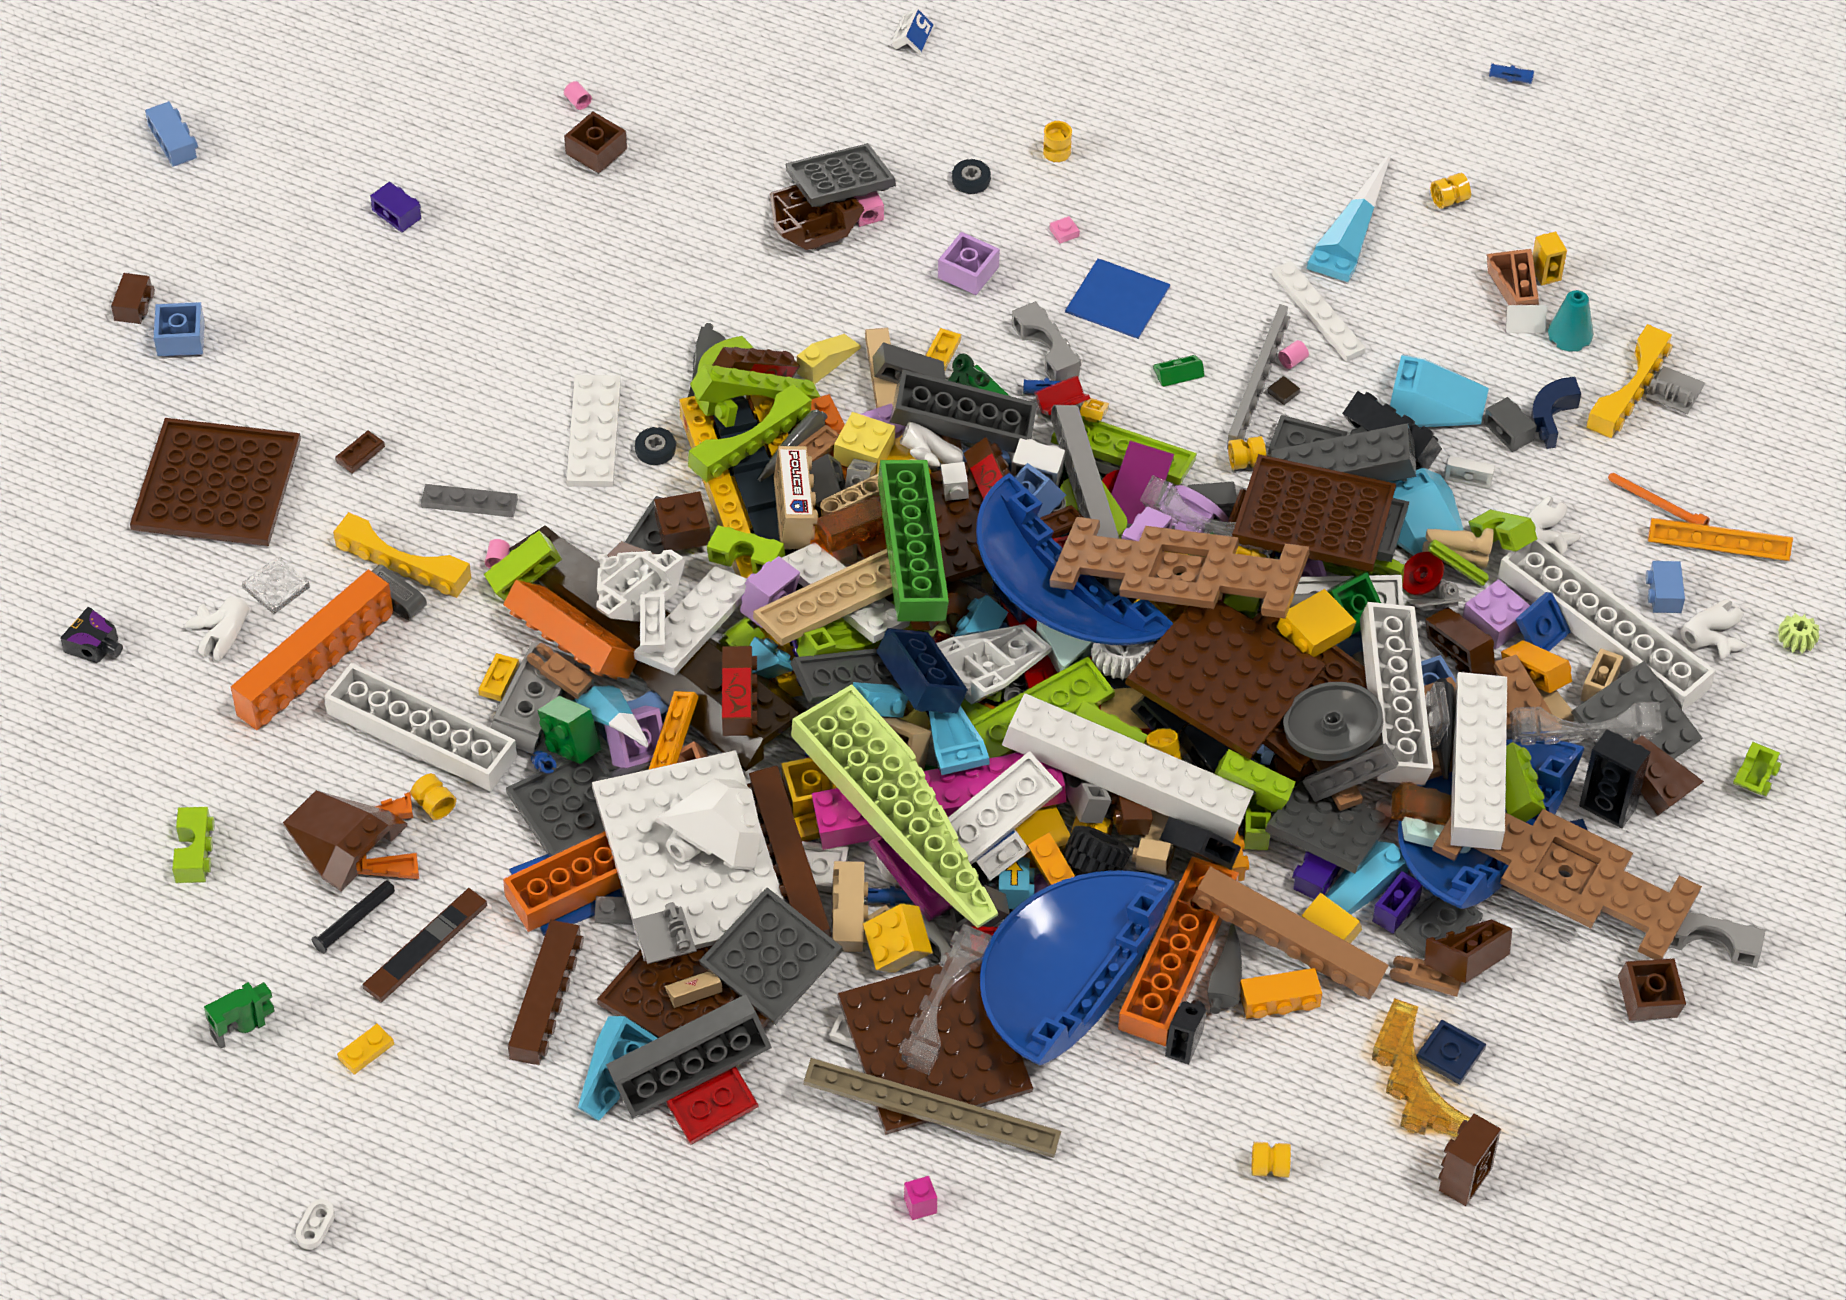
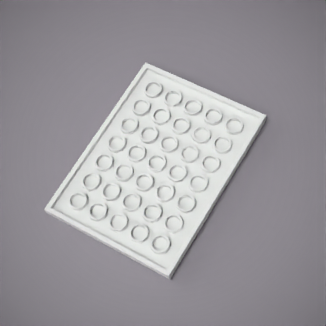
(649, 875)

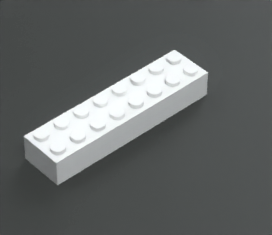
(1397, 682)
(421, 727)
(1479, 761)

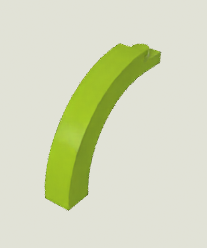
(726, 409)

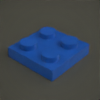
(1543, 623)

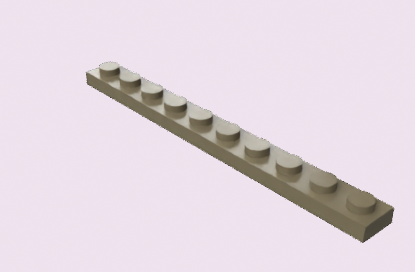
(932, 1107)

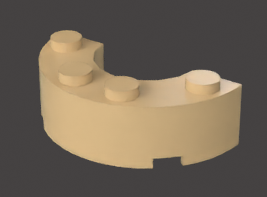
(1154, 854)

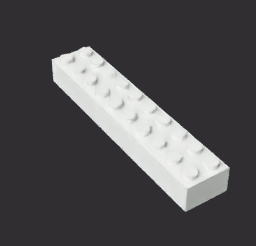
(1606, 620)
(1127, 767)

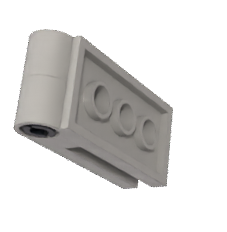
(527, 693)

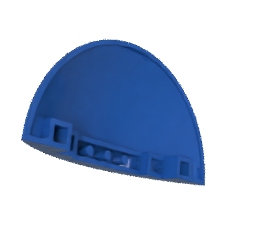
(1022, 559)
(1475, 874)
(1068, 957)

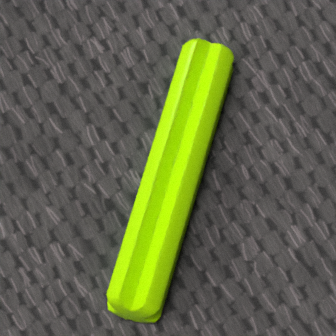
(1458, 562)

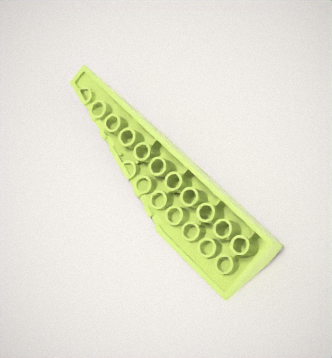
(892, 794)

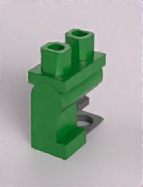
(239, 1010)

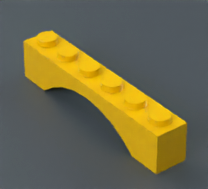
(1610, 410)
(441, 572)

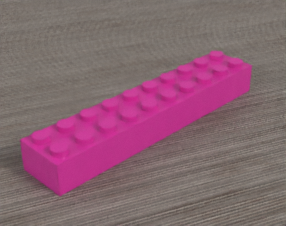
(843, 824)

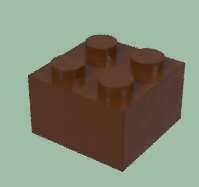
(595, 142)
(682, 521)
(1651, 989)

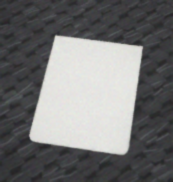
(1526, 318)

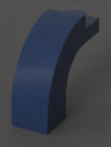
(1551, 399)

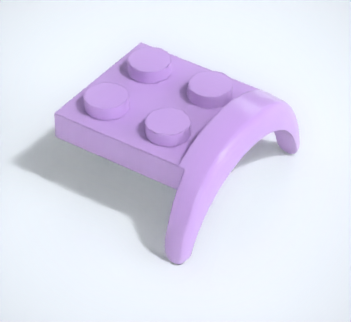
(1200, 505)

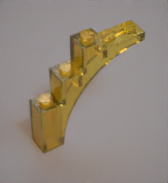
(1407, 1082)

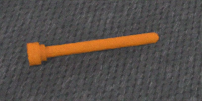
(1658, 501)

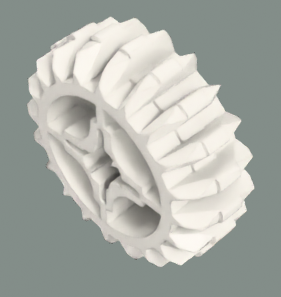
(1119, 659)

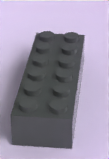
(962, 411)
(1374, 454)
(689, 1056)

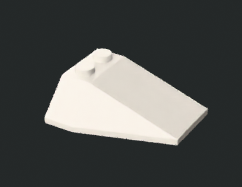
(993, 658)

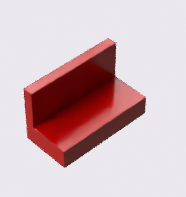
(1062, 393)

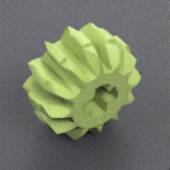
(1798, 633)

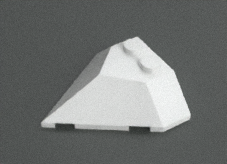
(635, 573)
(719, 821)

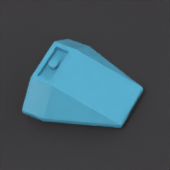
(1436, 394)
(1429, 507)

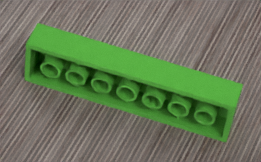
(912, 540)

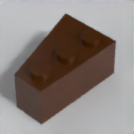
(1462, 642)
(1665, 778)
(1129, 816)
(1469, 952)

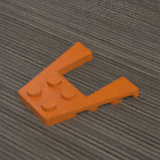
(398, 865)

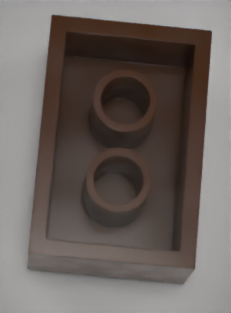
(1469, 1159)

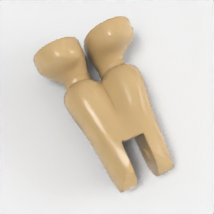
(1464, 543)

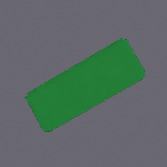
(1179, 370)

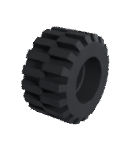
(1095, 851)

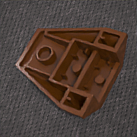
(811, 225)
(339, 833)

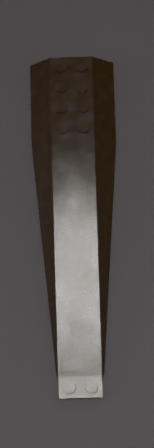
(576, 583)

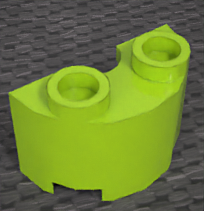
(740, 634)
(1757, 769)

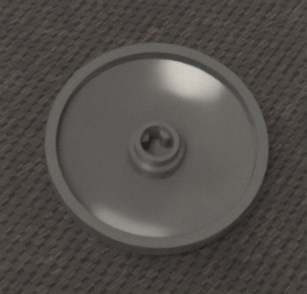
(1333, 721)

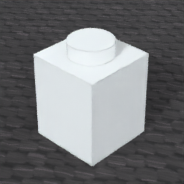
(954, 481)

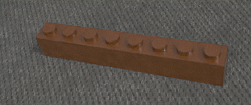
(786, 846)

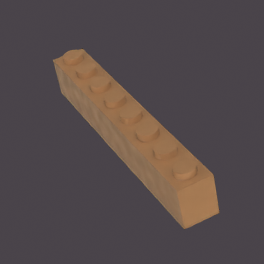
(1290, 933)

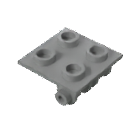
(1675, 389)
(1446, 594)
(664, 934)

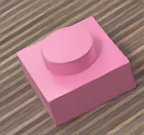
(1064, 229)

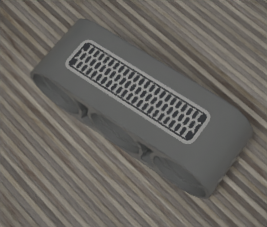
(405, 598)

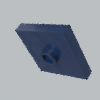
(1450, 1052)

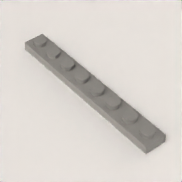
(1261, 370)

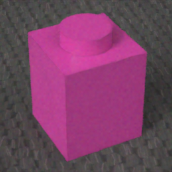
(920, 1197)

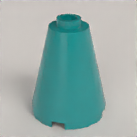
(1572, 323)

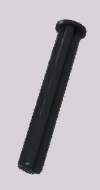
(353, 916)

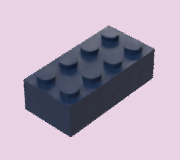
(922, 671)

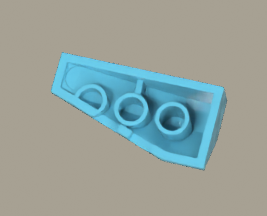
(1371, 880)
(615, 1040)

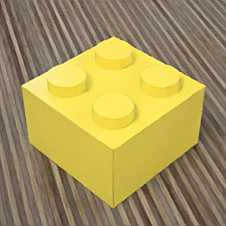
(864, 440)

